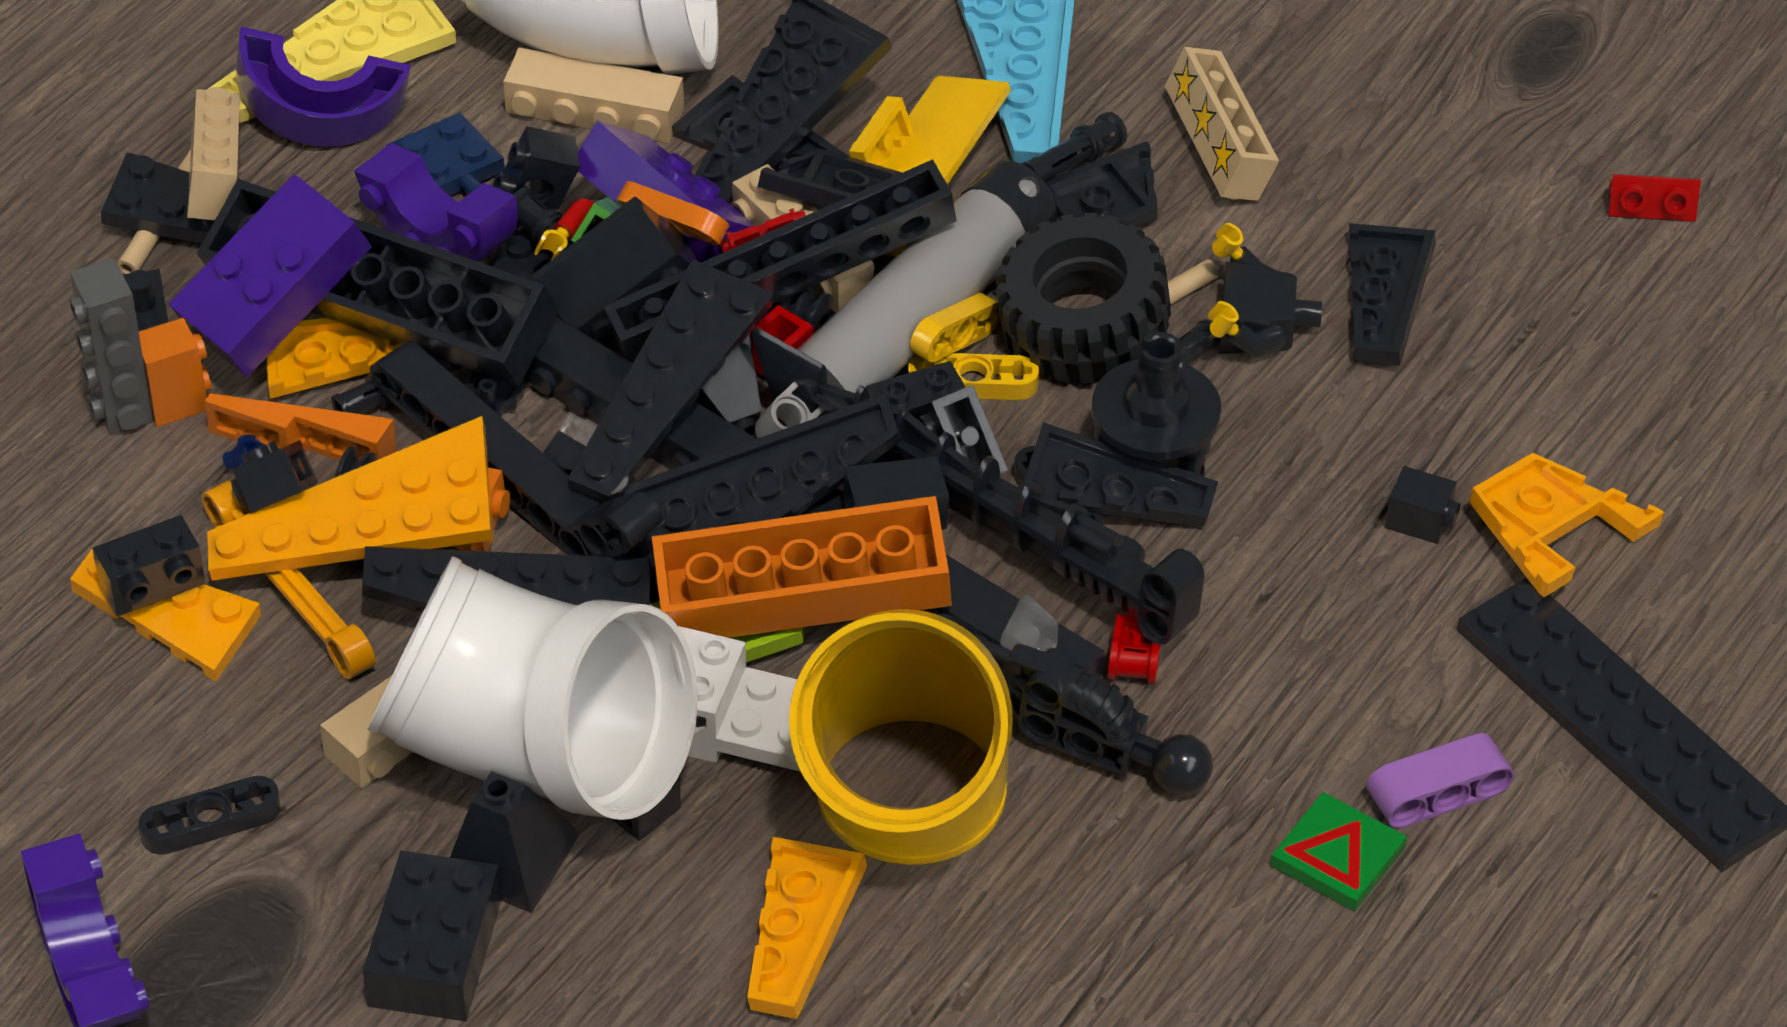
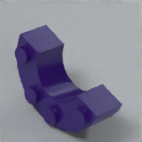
(315, 109)
(414, 206)
(79, 937)

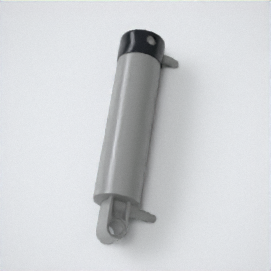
(874, 329)

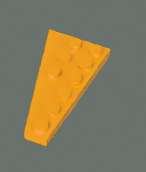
(410, 499)

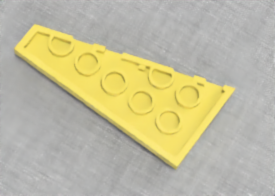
(347, 31)

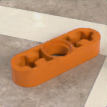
(684, 216)

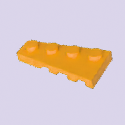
(322, 354)
(196, 624)
(802, 912)

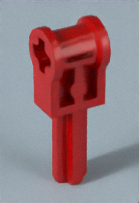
(1132, 653)

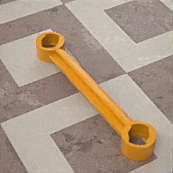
(345, 644)

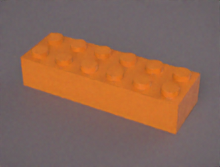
(804, 569)

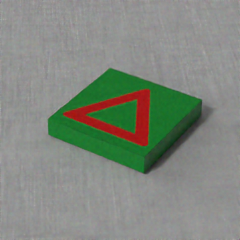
(1338, 851)

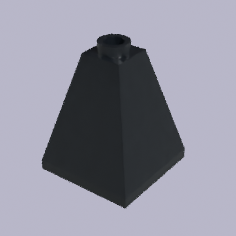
(734, 390)
(518, 833)

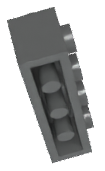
(110, 346)

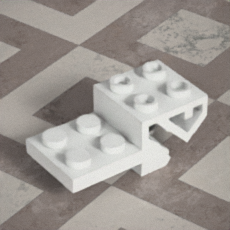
(738, 706)

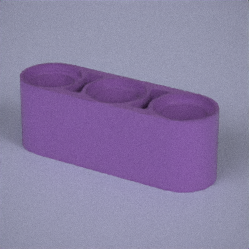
(1440, 780)

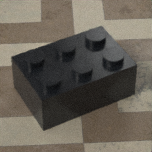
(432, 936)

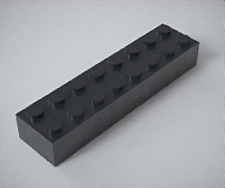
(421, 295)

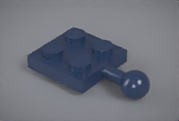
(454, 154)

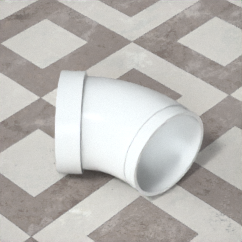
(624, 33)
(547, 692)

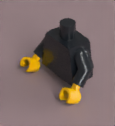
(1257, 301)

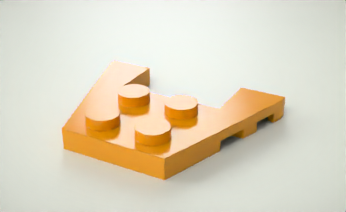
(1543, 501)

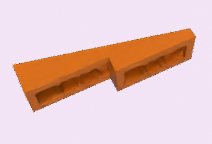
(317, 429)

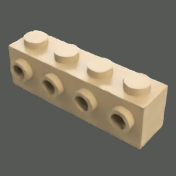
(762, 205)

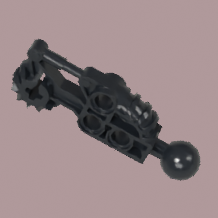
(1092, 720)

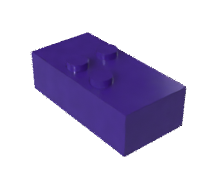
(620, 155)
(270, 275)

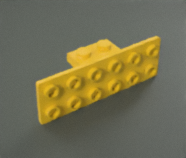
(938, 128)

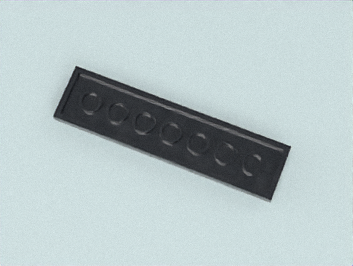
(1626, 724)

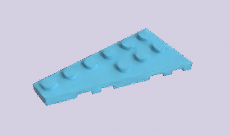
(1030, 50)

